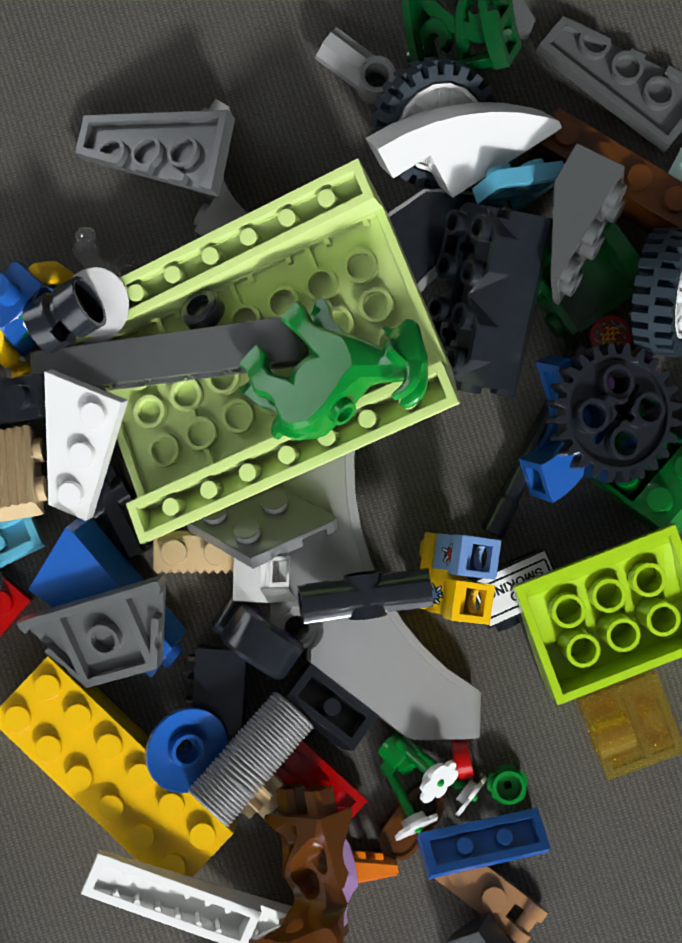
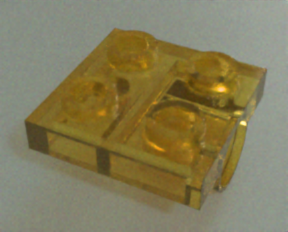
(630, 725)

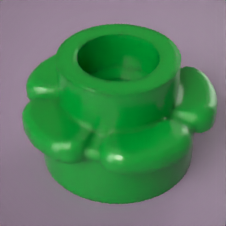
(510, 795)

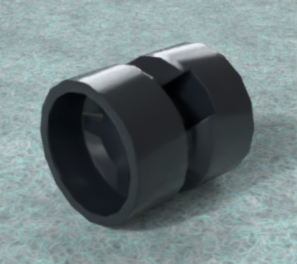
(62, 316)

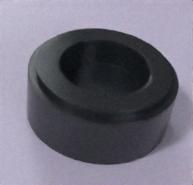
(202, 310)

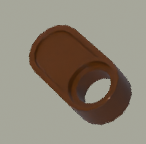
(392, 825)

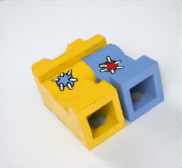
(449, 565)

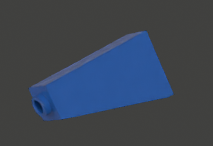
(90, 564)

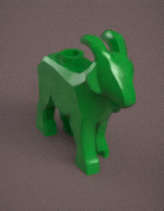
(334, 374)

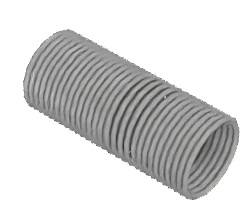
(258, 748)

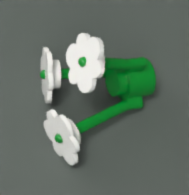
(404, 756)

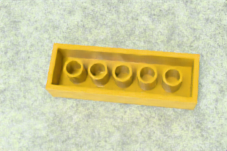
(101, 765)

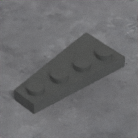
(164, 146)

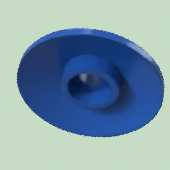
(180, 769)

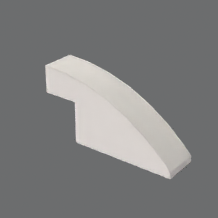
(461, 140)

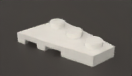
(79, 440)

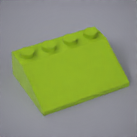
(606, 614)

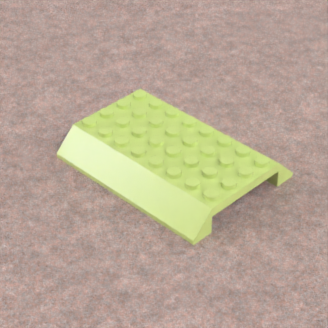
(203, 440)

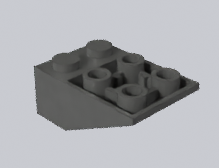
(585, 200)

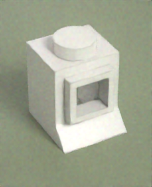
(264, 583)

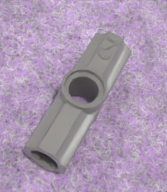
(354, 63)

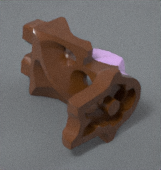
(313, 842)

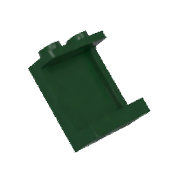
(603, 287)

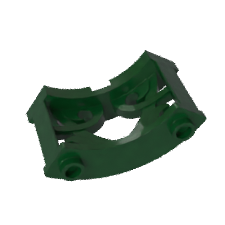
(491, 27)

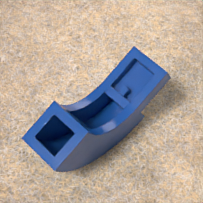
(545, 471)

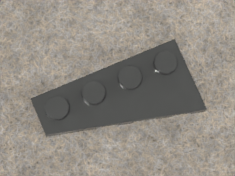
(619, 79)

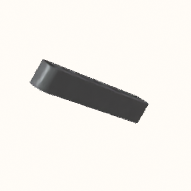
(174, 355)

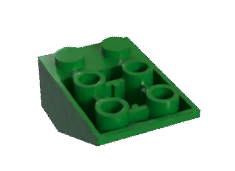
(658, 496)

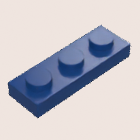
(482, 843)

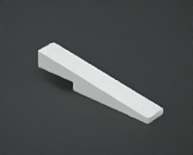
(181, 900)

